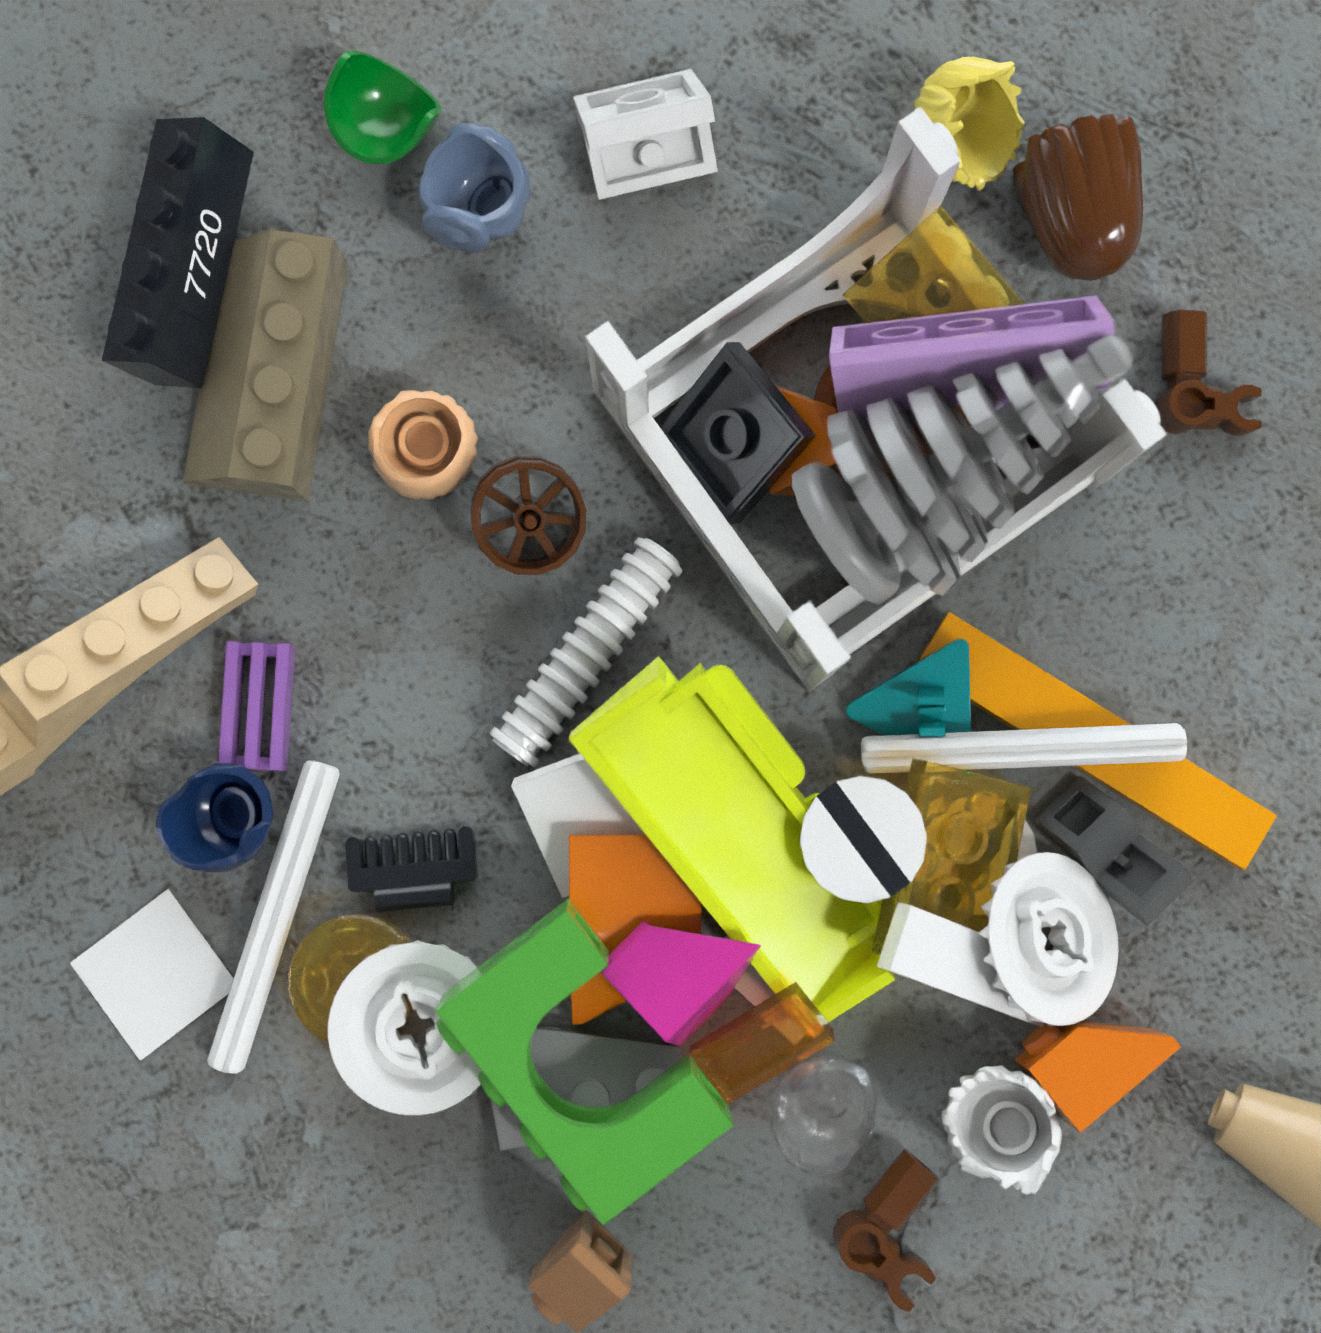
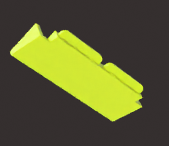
(724, 809)

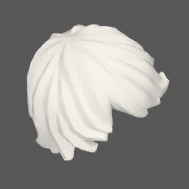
(1003, 1127)

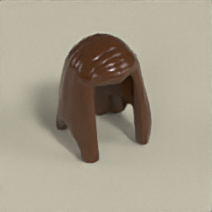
(1084, 194)

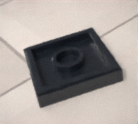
(736, 432)

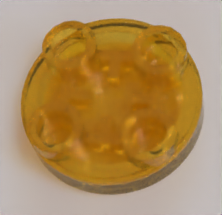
(327, 959)

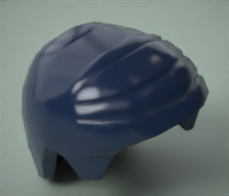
(216, 819)

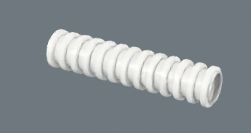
(586, 651)

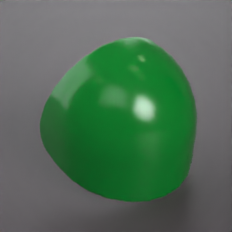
(377, 109)

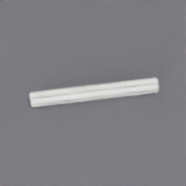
(1027, 748)
(273, 917)

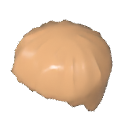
(422, 444)

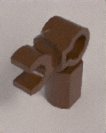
(1188, 401)
(864, 1236)

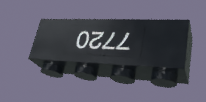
(178, 253)

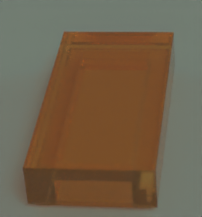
(762, 1042)

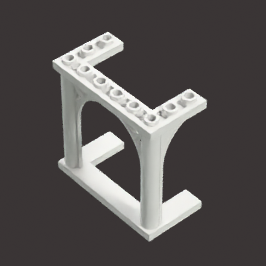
(636, 391)

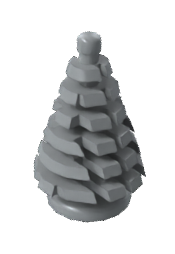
(933, 475)

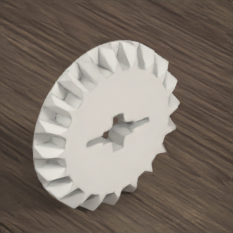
(1079, 972)
(365, 1038)

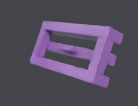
(232, 704)

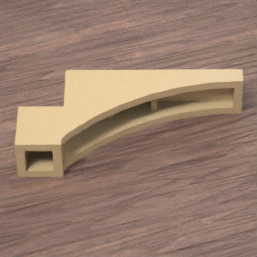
(88, 663)

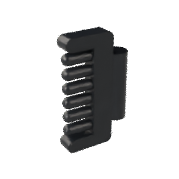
(416, 883)

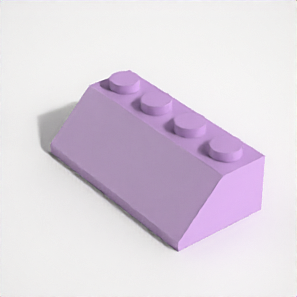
(915, 352)

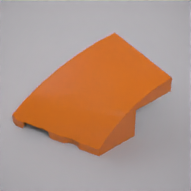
(615, 888)

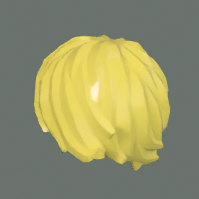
(980, 113)

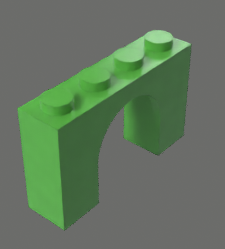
(603, 1151)

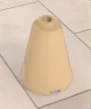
(1275, 1141)

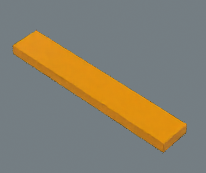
(1171, 792)

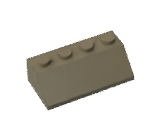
(268, 367)

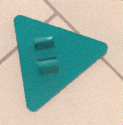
(921, 699)

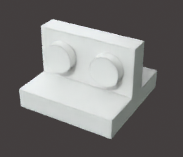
(647, 133)

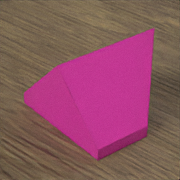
(676, 976)

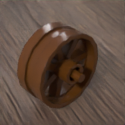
(528, 516)

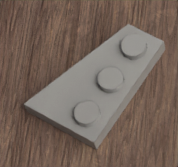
(588, 1071)

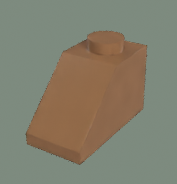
(581, 1274)

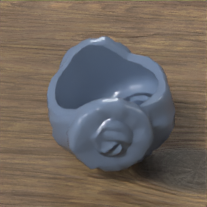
(473, 189)

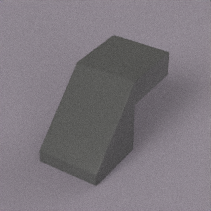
(1108, 845)

